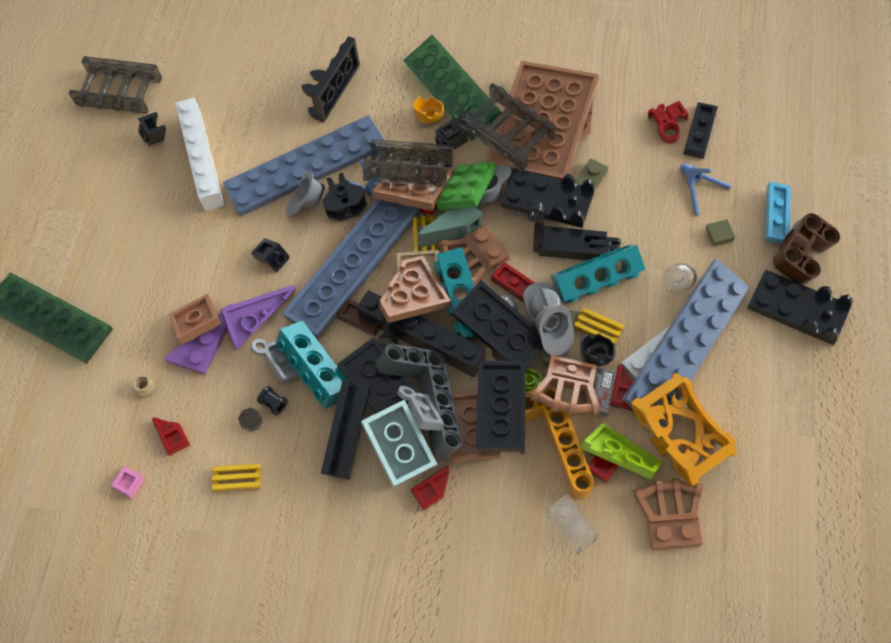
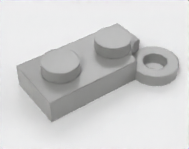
(276, 360)
(421, 409)

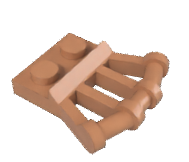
(484, 249)
(572, 375)
(676, 529)

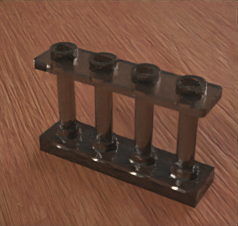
(115, 69)
(502, 144)
(408, 163)

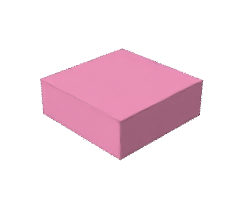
(127, 482)

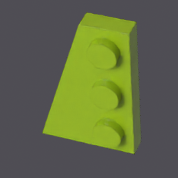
(621, 451)

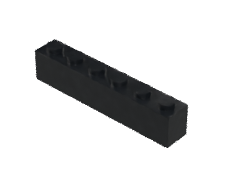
(424, 334)

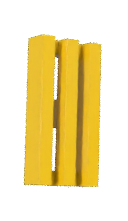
(423, 221)
(599, 326)
(235, 469)

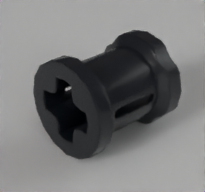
(272, 400)

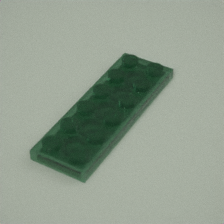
(448, 81)
(51, 318)

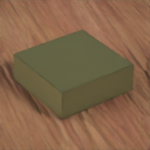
(720, 232)

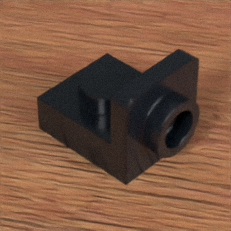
(271, 253)

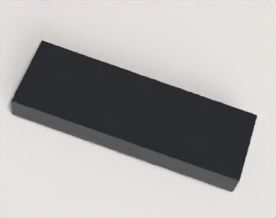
(700, 130)

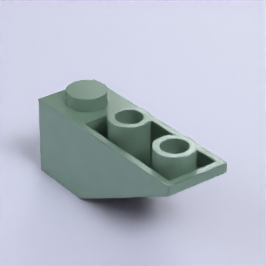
(450, 226)

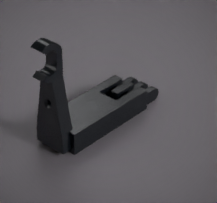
(568, 242)

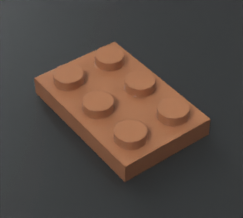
(466, 413)

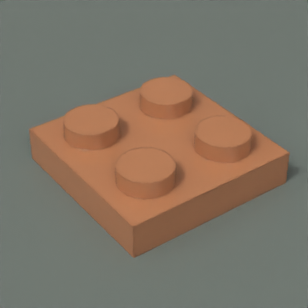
(194, 319)

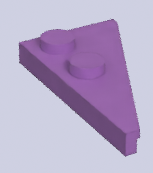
(247, 316)
(199, 353)

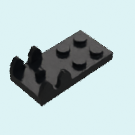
(332, 81)
(562, 198)
(801, 306)
(498, 325)
(362, 370)
(501, 407)

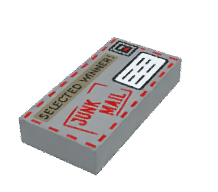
(603, 388)

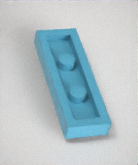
(777, 212)

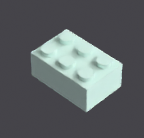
(398, 443)

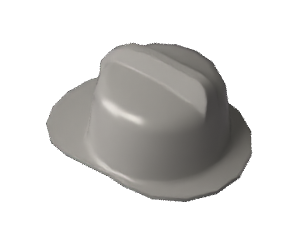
(494, 188)
(306, 195)
(539, 295)
(555, 329)

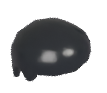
(597, 350)

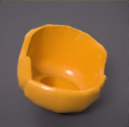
(428, 110)

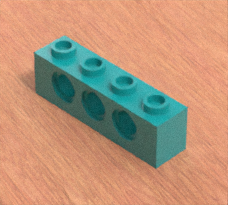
(455, 261)
(631, 266)
(311, 363)

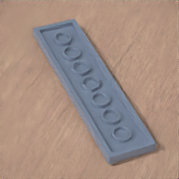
(321, 157)
(350, 265)
(691, 332)

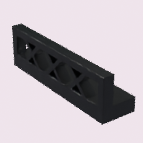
(345, 430)

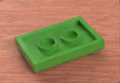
(466, 186)

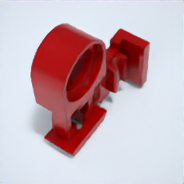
(670, 117)

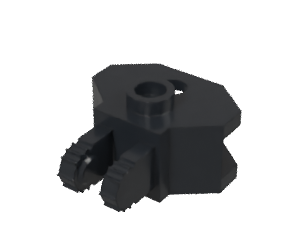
(342, 198)

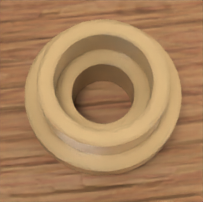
(141, 380)

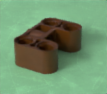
(806, 233)

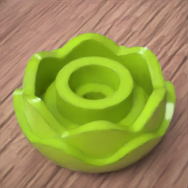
(532, 379)

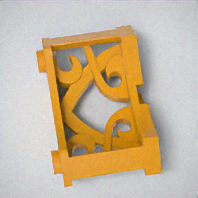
(683, 463)

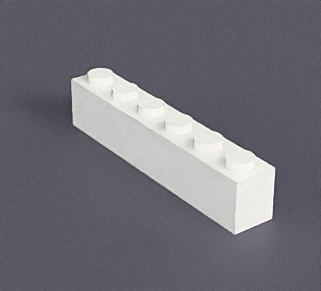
(200, 155)

